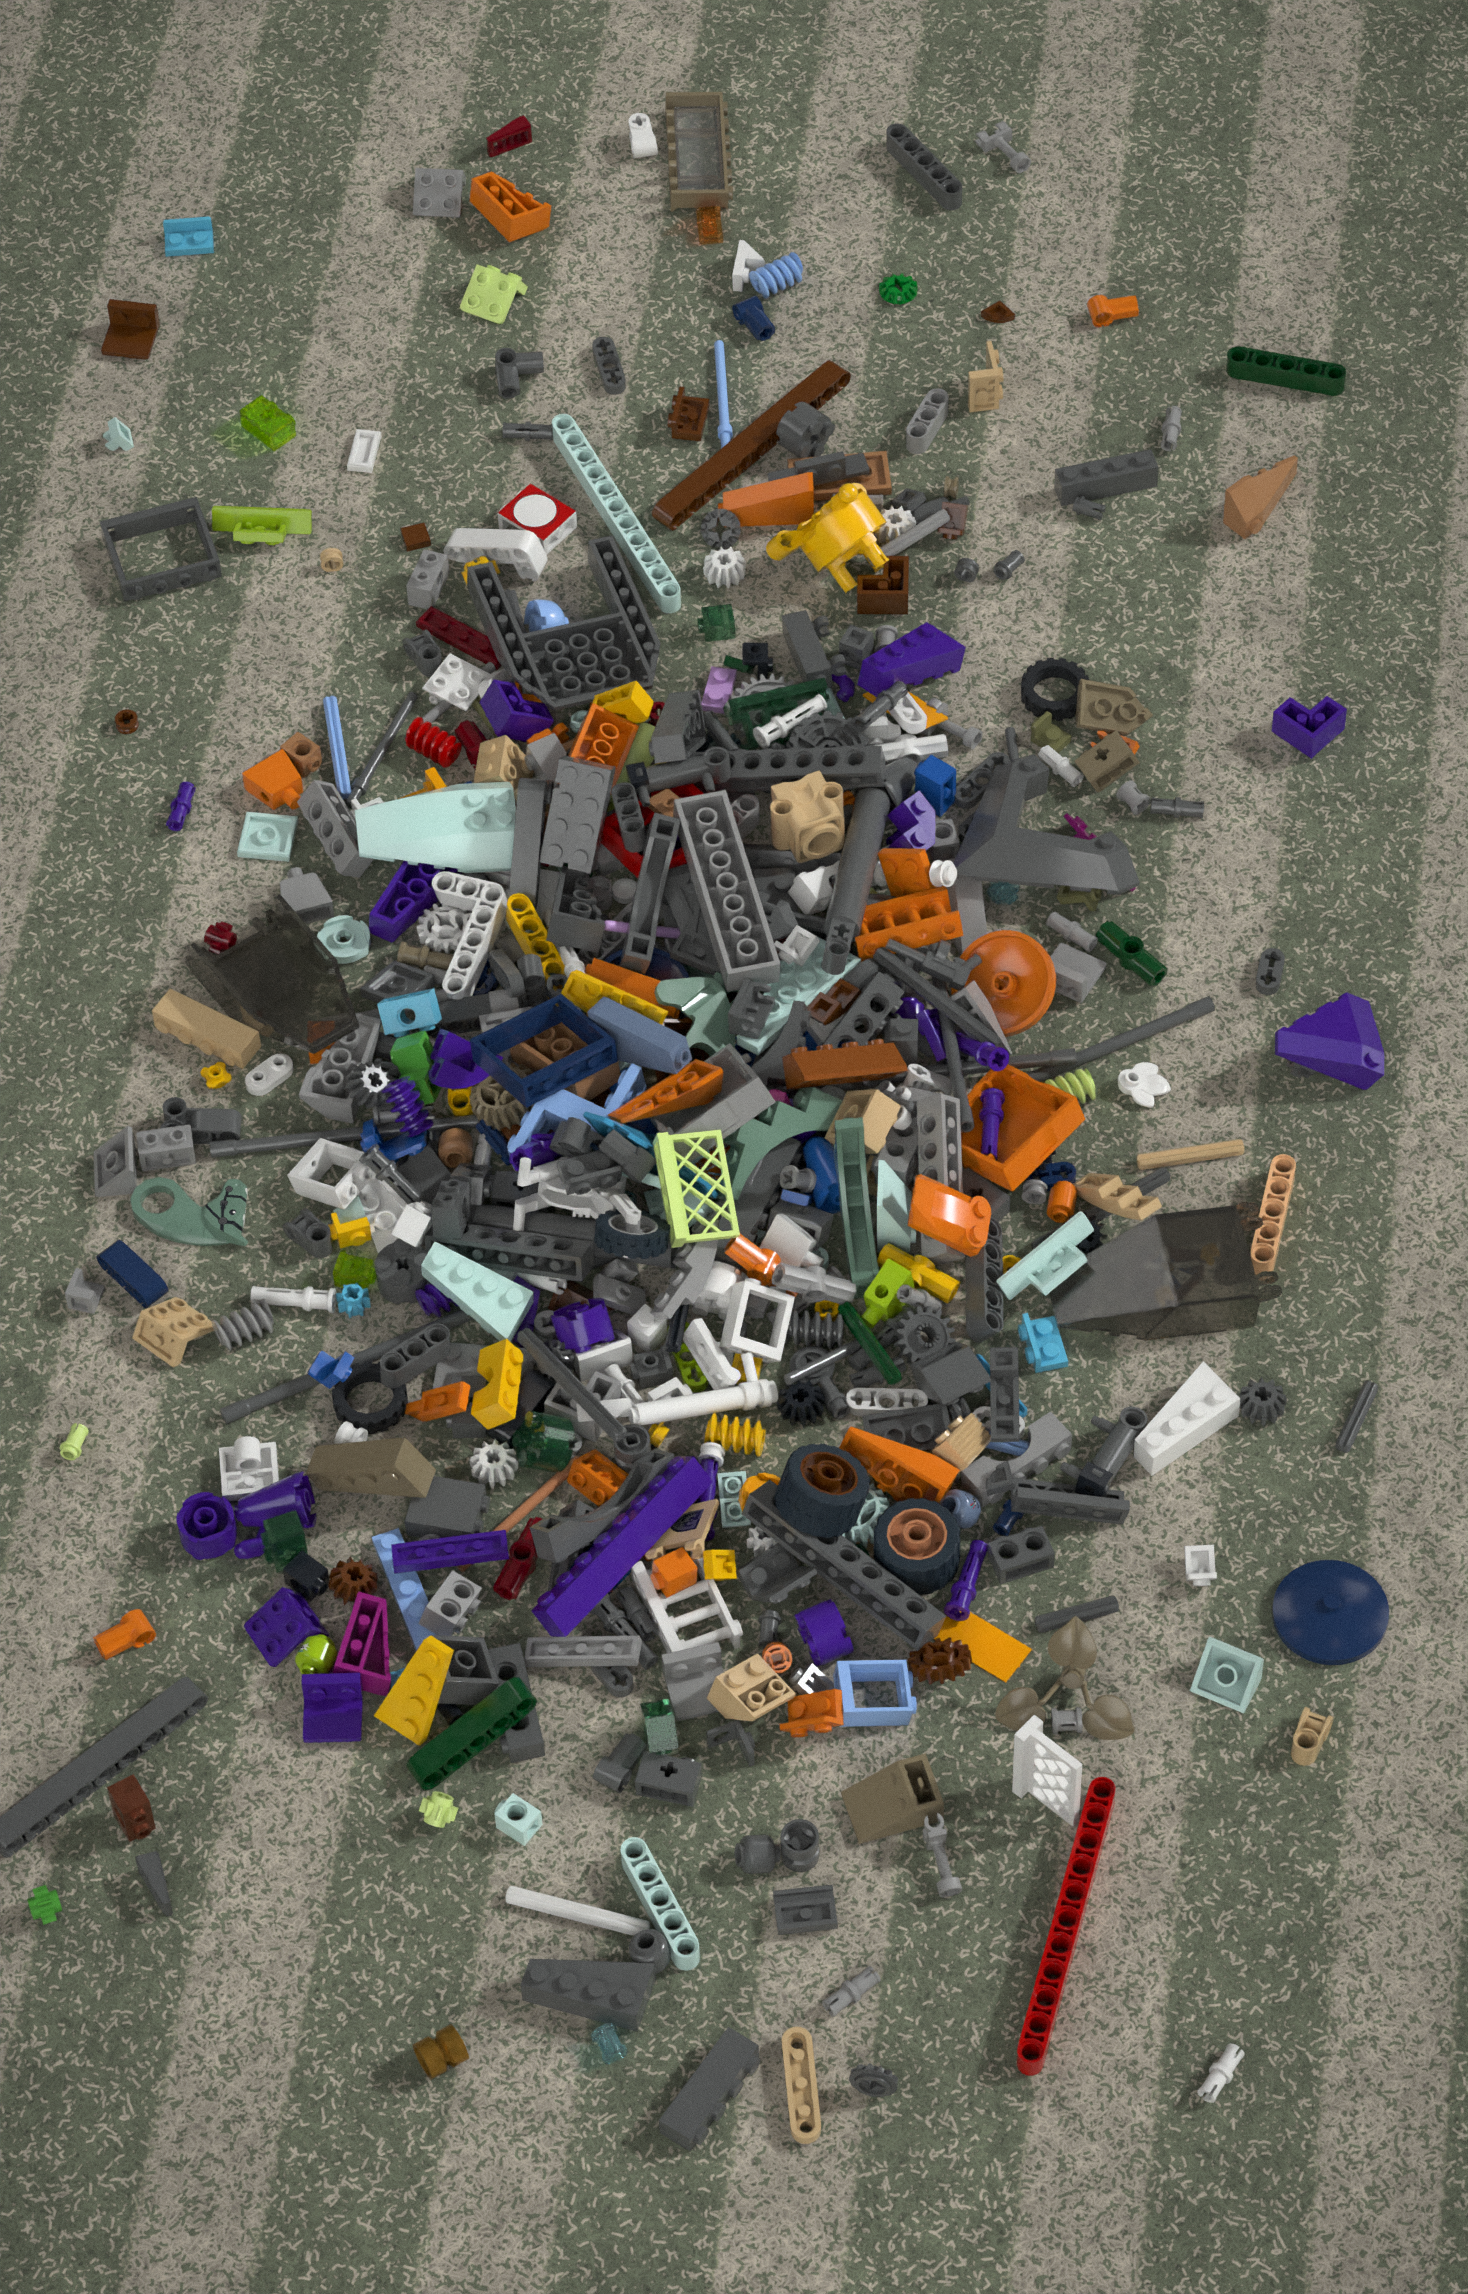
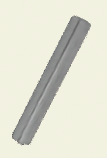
(915, 534)

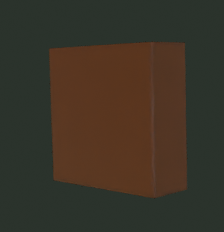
(415, 537)

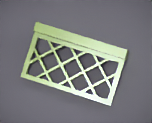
(672, 1193)

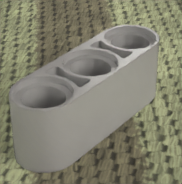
(927, 421)

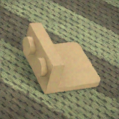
(501, 762)

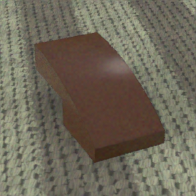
(833, 1004)

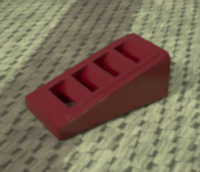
(515, 133)

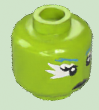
(316, 1655)

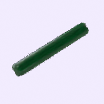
(869, 1343)

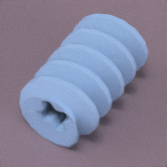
(776, 274)

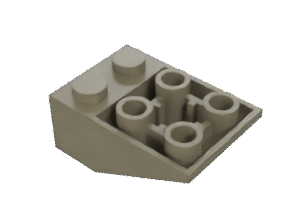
(894, 1800)

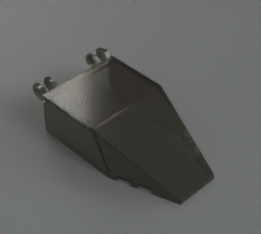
(280, 982)
(1170, 1278)

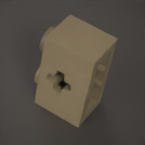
(1106, 761)

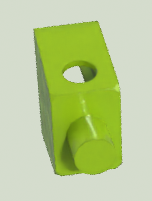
(881, 1295)

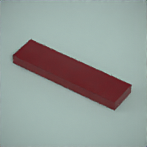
(458, 635)

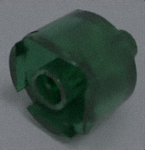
(544, 1442)

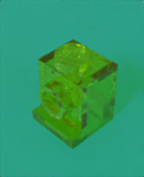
(353, 1269)

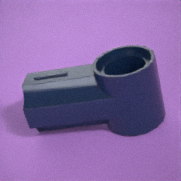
(752, 315)

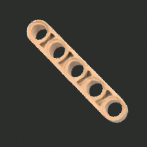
(1274, 1203)

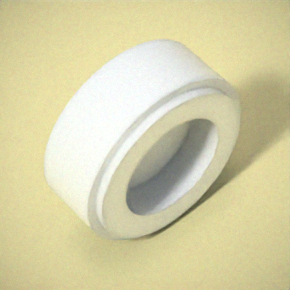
(624, 890)

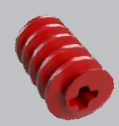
(432, 742)

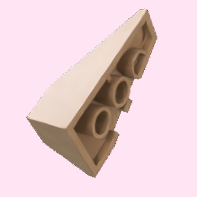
(1254, 498)

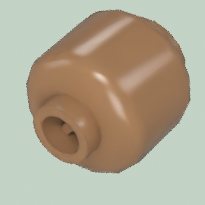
(455, 1147)

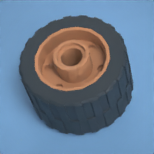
(918, 1544)

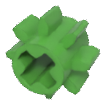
(44, 1904)

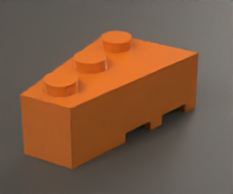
(507, 208)

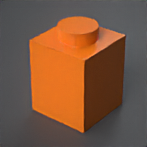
(674, 1572)

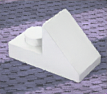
(745, 262)

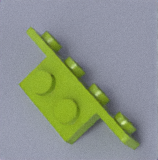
(261, 523)

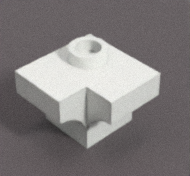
(882, 731)

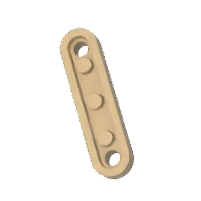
(801, 2085)

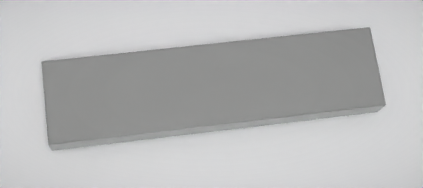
(582, 1651)

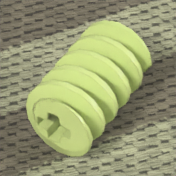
(1076, 1084)

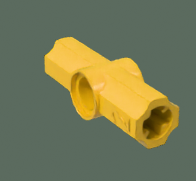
(923, 1272)

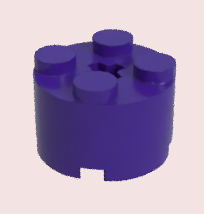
(583, 1325)
(206, 1526)
(823, 1632)

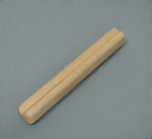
(1190, 1154)

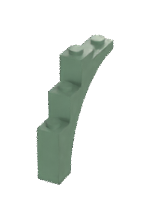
(751, 1142)
(854, 1203)

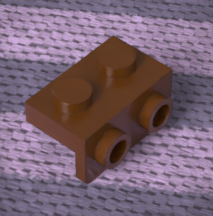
(688, 417)

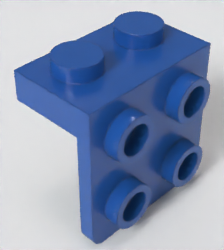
(395, 1147)

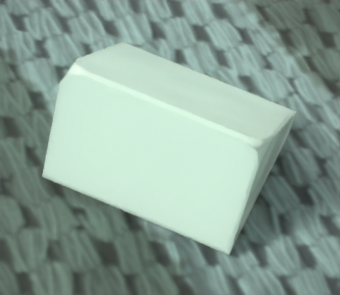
(352, 1212)

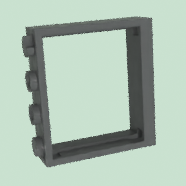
(155, 520)

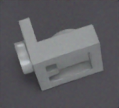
(809, 1680)

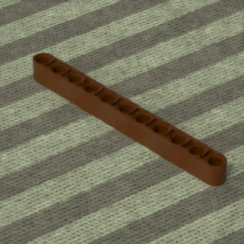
(746, 447)

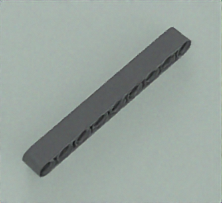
(99, 1763)

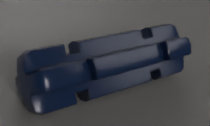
(495, 1140)

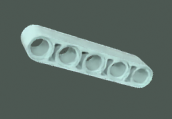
(657, 1891)

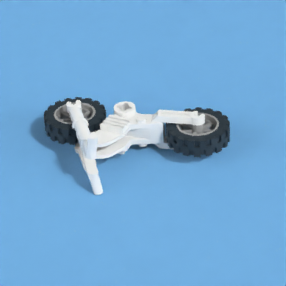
(619, 1223)

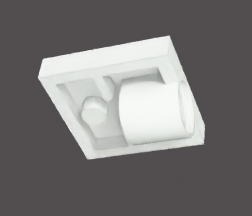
(247, 1467)

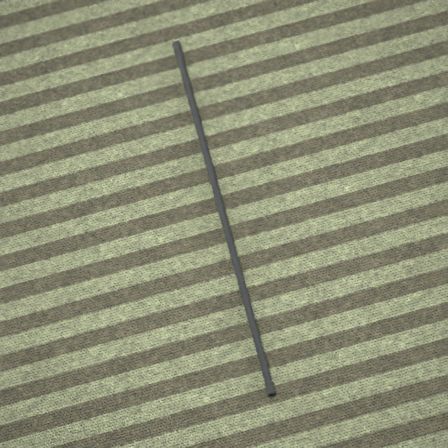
(234, 1147)

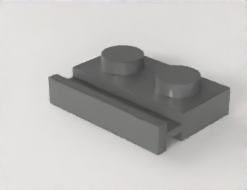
(805, 1909)

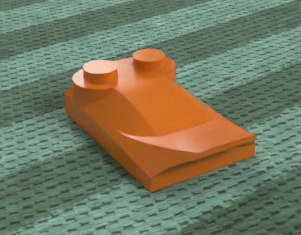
(949, 1215)

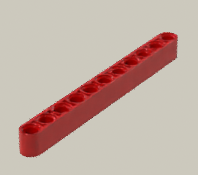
(1066, 1937)

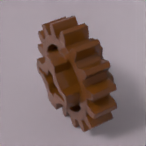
(940, 1661)

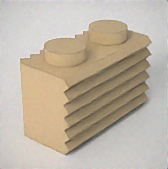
(963, 1441)

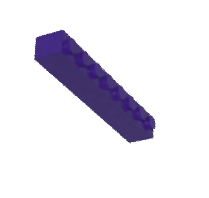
(621, 1546)

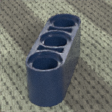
(132, 1273)

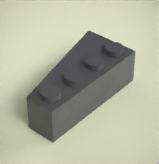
(591, 1989)

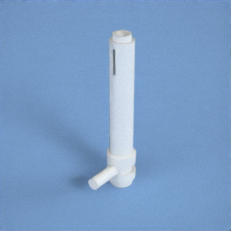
(744, 1397)

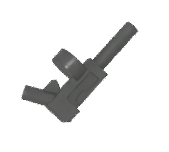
(936, 963)

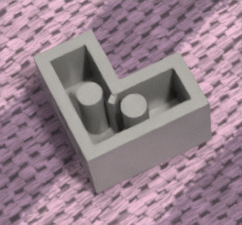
(563, 1405)

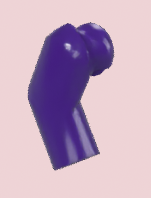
(847, 687)
(250, 1548)

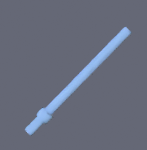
(724, 429)

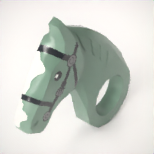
(188, 1223)

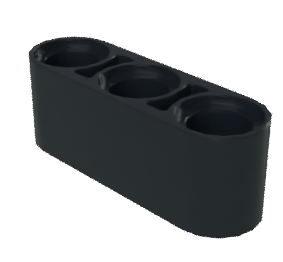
(531, 1397)

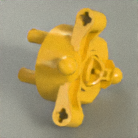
(836, 535)

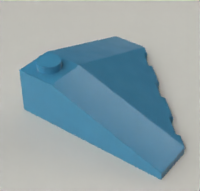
(605, 1125)

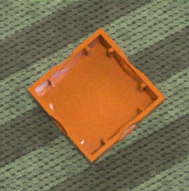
(1033, 1126)

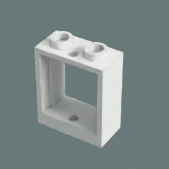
(324, 1154)
(731, 1336)

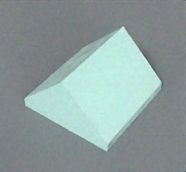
(1227, 1675)

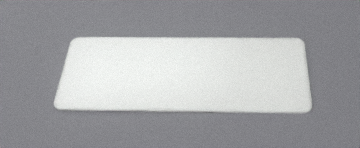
(616, 1407)

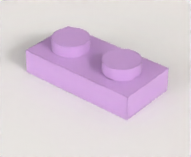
(718, 689)

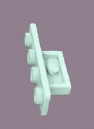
(1050, 1261)

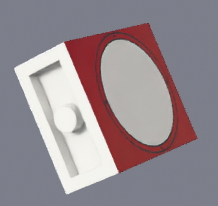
(540, 514)

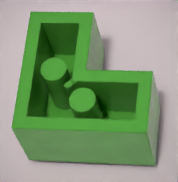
(413, 1059)

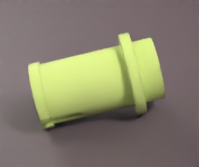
(71, 1447)

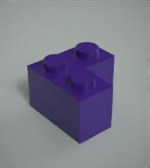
(512, 714)
(1306, 728)

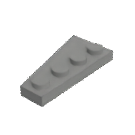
(464, 1362)

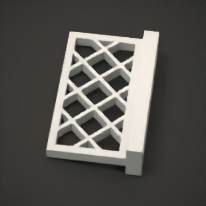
(1045, 1771)

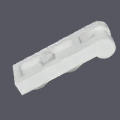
(709, 1356)

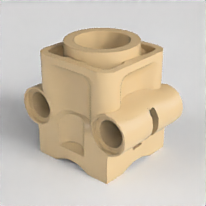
(807, 817)

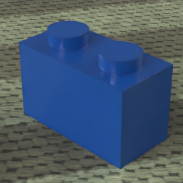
(936, 783)

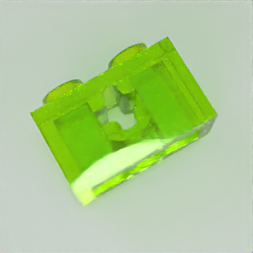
(268, 422)

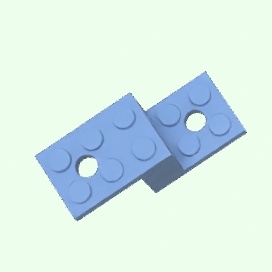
(564, 1104)

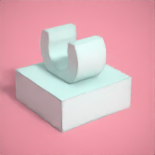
(118, 436)

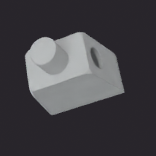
(306, 896)

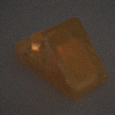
(709, 225)

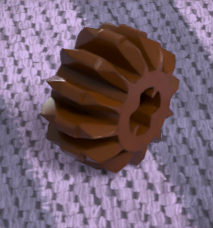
(351, 1578)

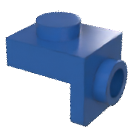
(330, 1370)

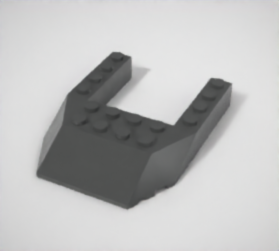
(577, 659)

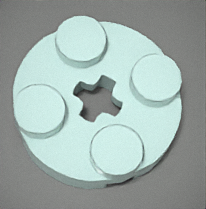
(351, 929)

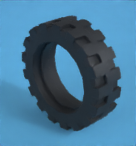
(1045, 670)
(371, 1421)

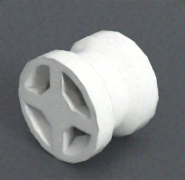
(349, 1434)

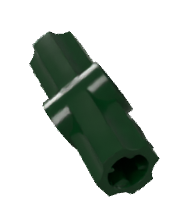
(1131, 953)

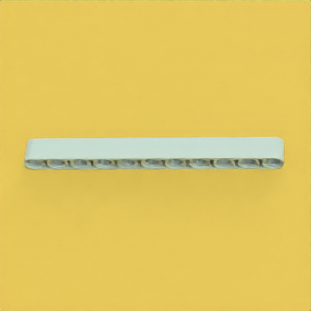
(616, 513)

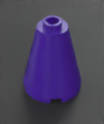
(277, 1499)

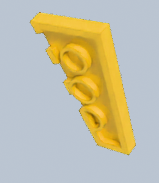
(587, 991)
(415, 1695)

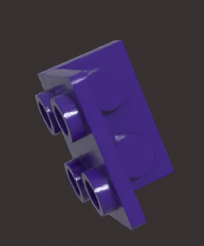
(283, 1625)
(332, 1707)

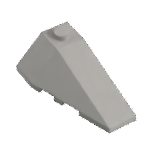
(967, 898)
(326, 1082)

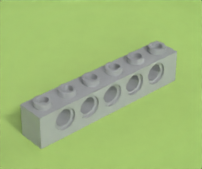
(940, 1158)

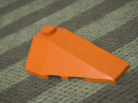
(688, 1088)
(900, 1468)

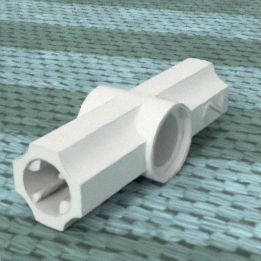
(915, 748)

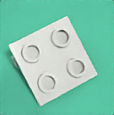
(455, 682)

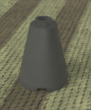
(898, 781)

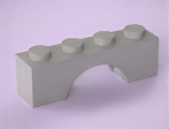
(1047, 1441)

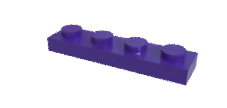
(449, 1551)

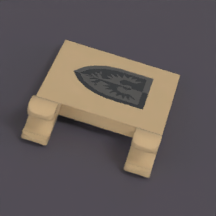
(687, 1531)

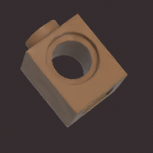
(303, 753)

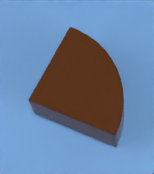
(997, 312)

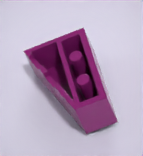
(366, 1645)

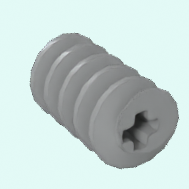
(244, 1324)

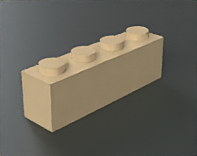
(206, 1029)

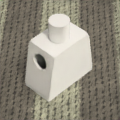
(791, 1243)

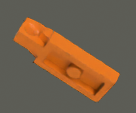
(440, 1402)

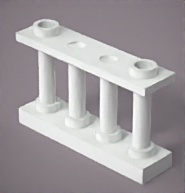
(669, 1625)

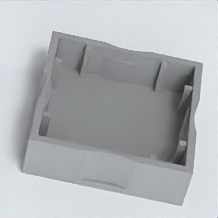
(738, 1102)

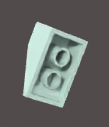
(893, 1210)

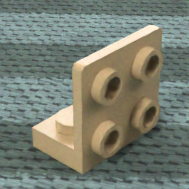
(984, 385)
(169, 1327)

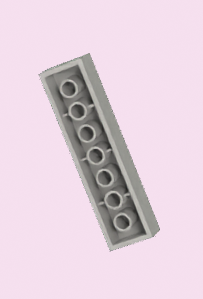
(726, 890)

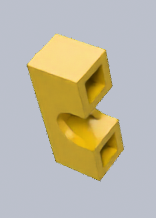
(502, 1369)

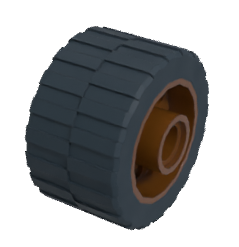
(822, 1490)

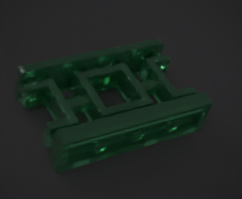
(772, 703)

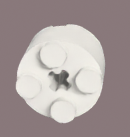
(717, 1290)

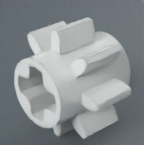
(759, 1541)

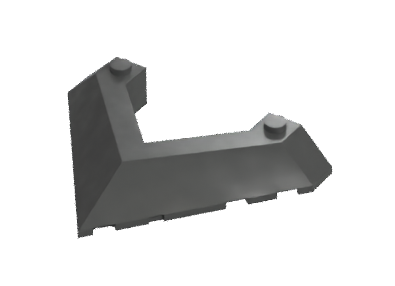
(1003, 852)

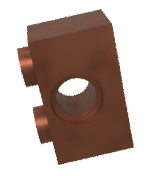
(131, 1808)

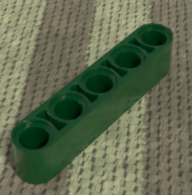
(1286, 371)
(471, 1733)

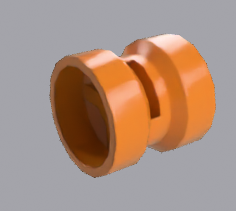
(775, 1653)

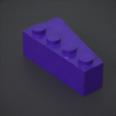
(911, 659)

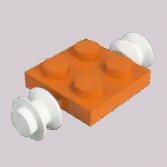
(910, 871)

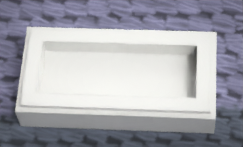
(364, 451)

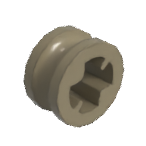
(951, 487)

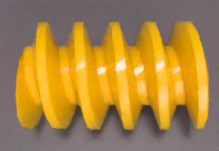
(736, 1435)

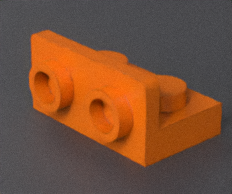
(596, 1477)
(814, 1713)

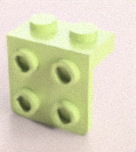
(491, 293)

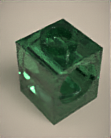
(717, 623)

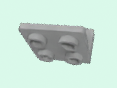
(438, 192)
(1075, 972)
(690, 1677)

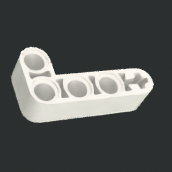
(501, 545)

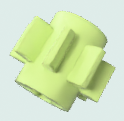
(438, 1809)

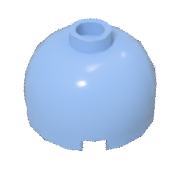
(543, 614)

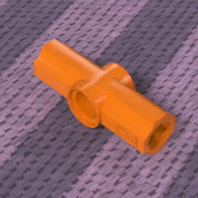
(757, 1261)

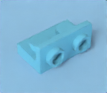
(188, 236)
(1043, 1343)

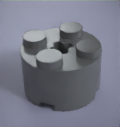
(804, 431)
(400, 1271)

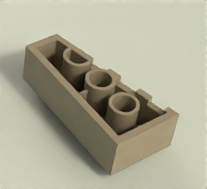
(372, 1468)

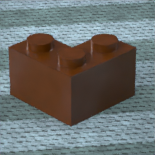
(885, 592)

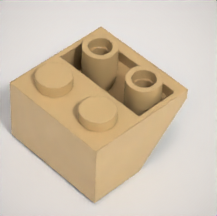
(749, 1690)

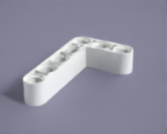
(475, 932)

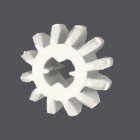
(897, 523)
(724, 567)
(493, 1463)

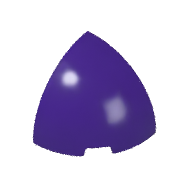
(454, 1063)

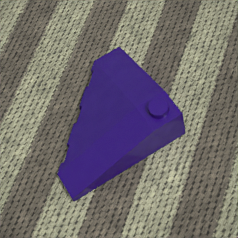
(1336, 1042)

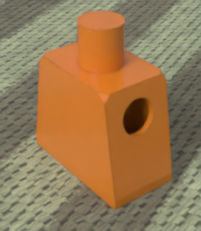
(274, 781)

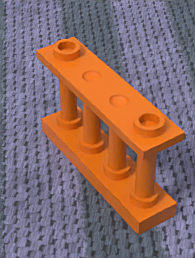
(910, 920)

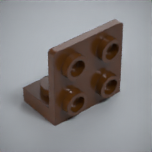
(131, 329)

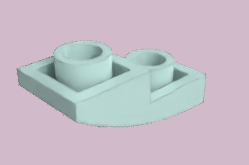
(729, 1487)

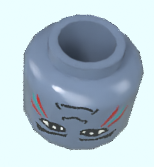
(962, 1506)

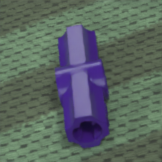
(536, 1150)

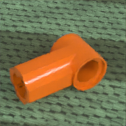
(1106, 310)
(131, 1631)

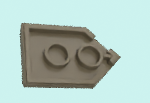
(1109, 708)

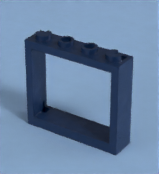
(557, 1076)

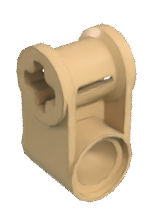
(1310, 1732)

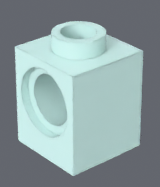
(522, 1829)

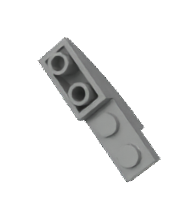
(687, 1283)

